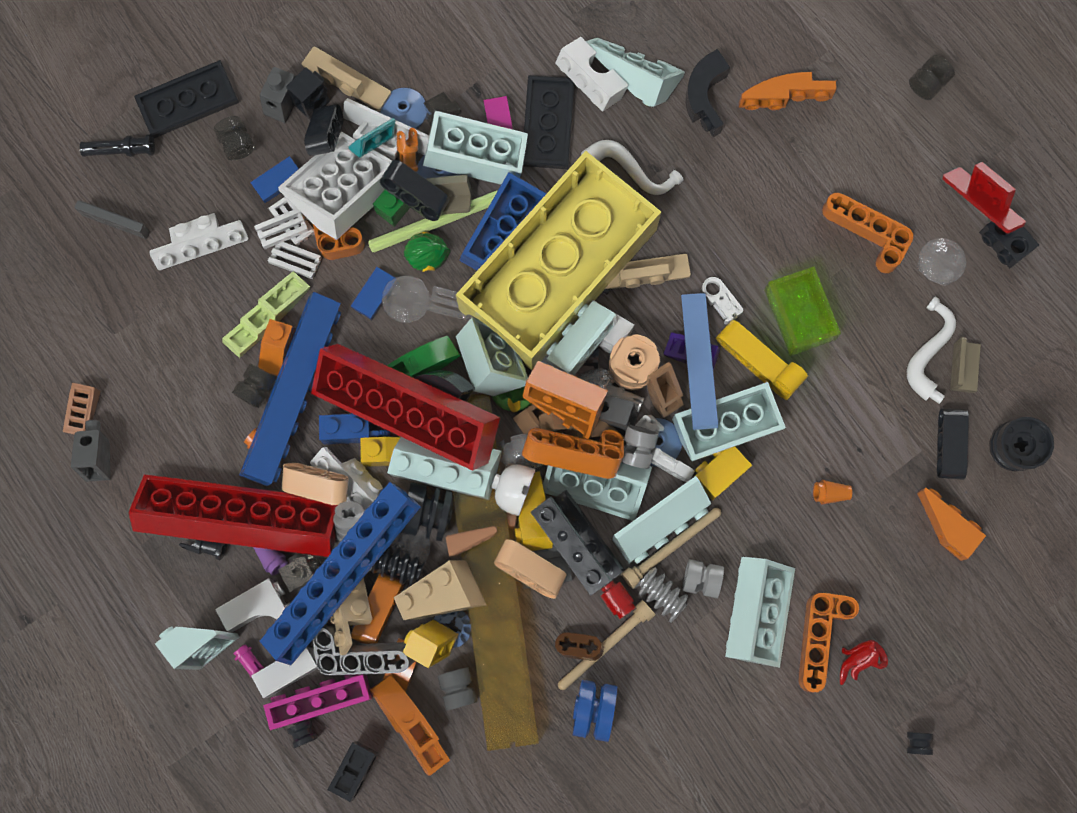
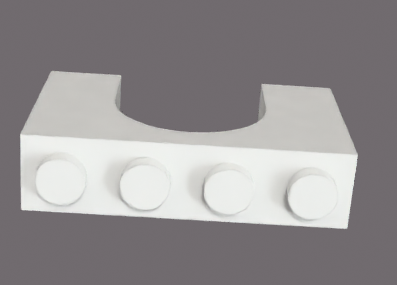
(261, 601)

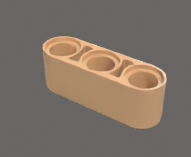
(314, 483)
(530, 568)

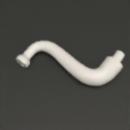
(614, 150)
(915, 370)

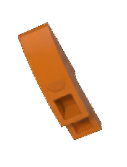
(778, 90)
(410, 724)

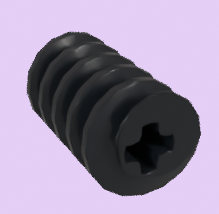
(398, 566)

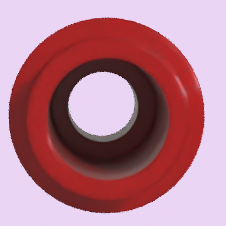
(617, 599)

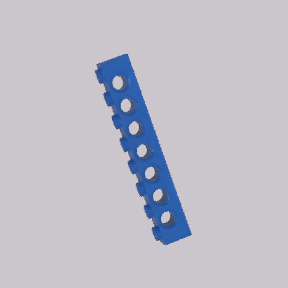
(339, 574)

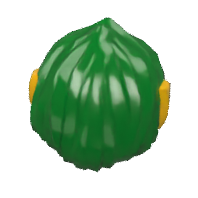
(426, 251)

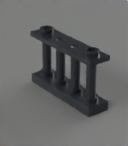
(577, 541)

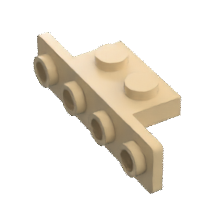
(346, 79)
(652, 271)
(353, 611)

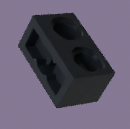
(308, 92)
(1002, 243)
(352, 771)

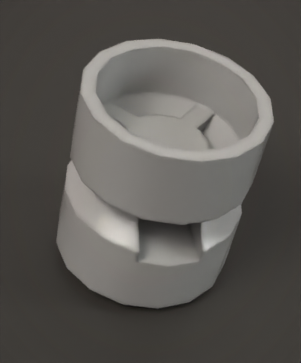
(638, 446)
(703, 578)

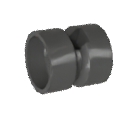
(457, 688)

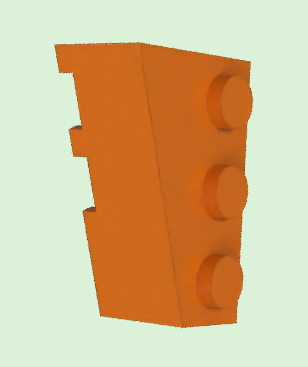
(565, 396)

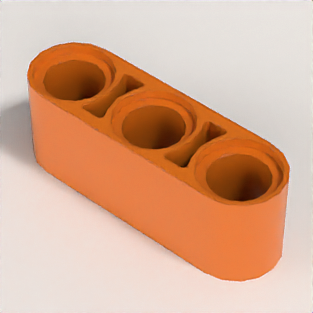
(381, 606)

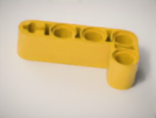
(760, 360)

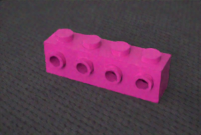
(316, 702)

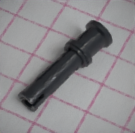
(129, 146)

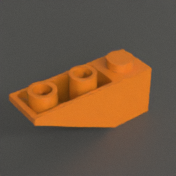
(952, 529)

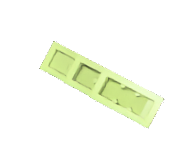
(273, 306)

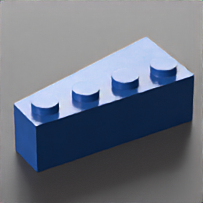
(507, 210)

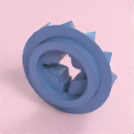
(462, 622)

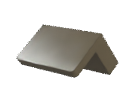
(458, 191)
(965, 366)

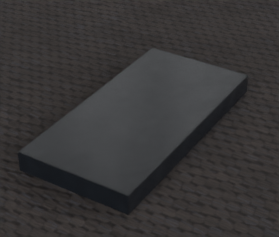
(186, 99)
(548, 121)

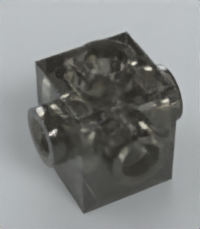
(442, 104)
(299, 571)

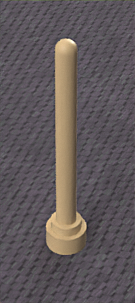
(634, 575)
(641, 614)

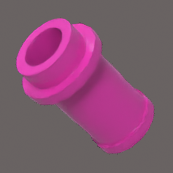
(248, 660)

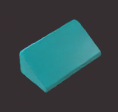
(373, 138)

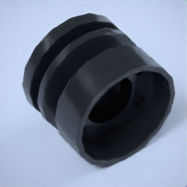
(1035, 442)
(432, 514)

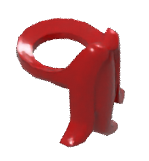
(862, 657)

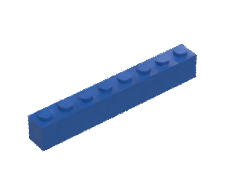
(290, 390)

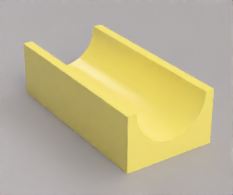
(559, 258)

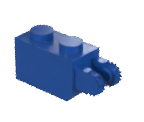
(346, 429)

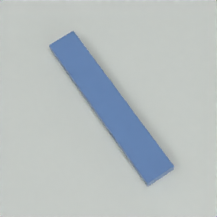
(699, 361)

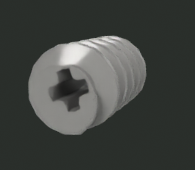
(346, 517)
(662, 594)

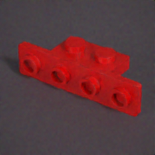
(988, 194)

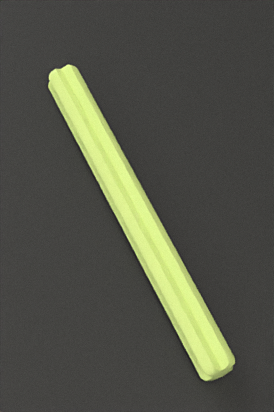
(426, 225)

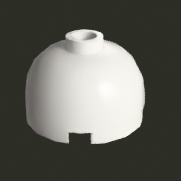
(513, 487)

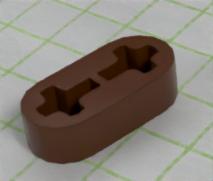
(579, 652)

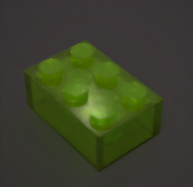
(802, 311)

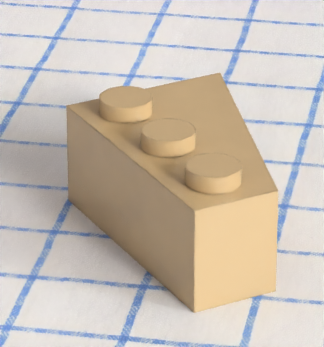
(441, 592)

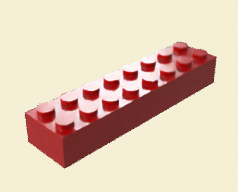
(405, 406)
(233, 515)

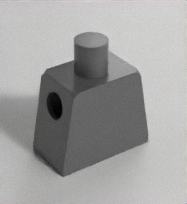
(275, 93)
(619, 413)
(91, 453)

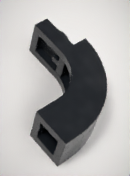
(706, 73)
(449, 383)

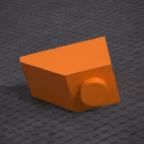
(275, 346)

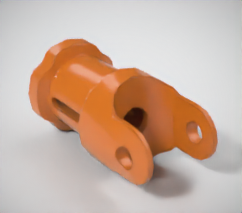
(408, 148)

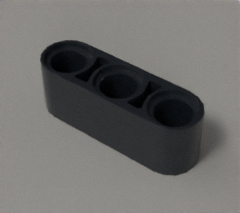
(324, 130)
(414, 190)
(952, 443)

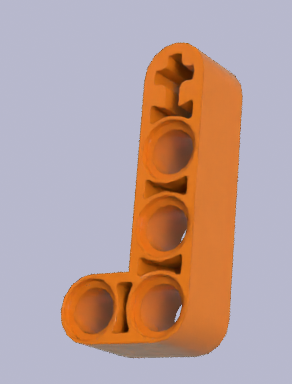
(865, 228)
(341, 247)
(576, 453)
(821, 643)

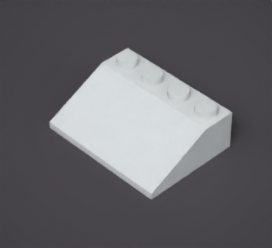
(336, 187)

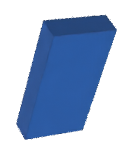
(268, 183)
(370, 297)

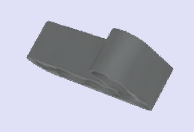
(364, 654)

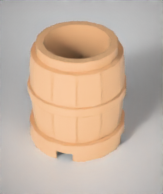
(634, 376)

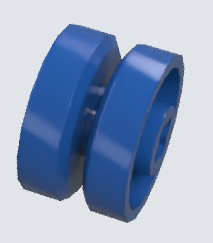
(594, 710)

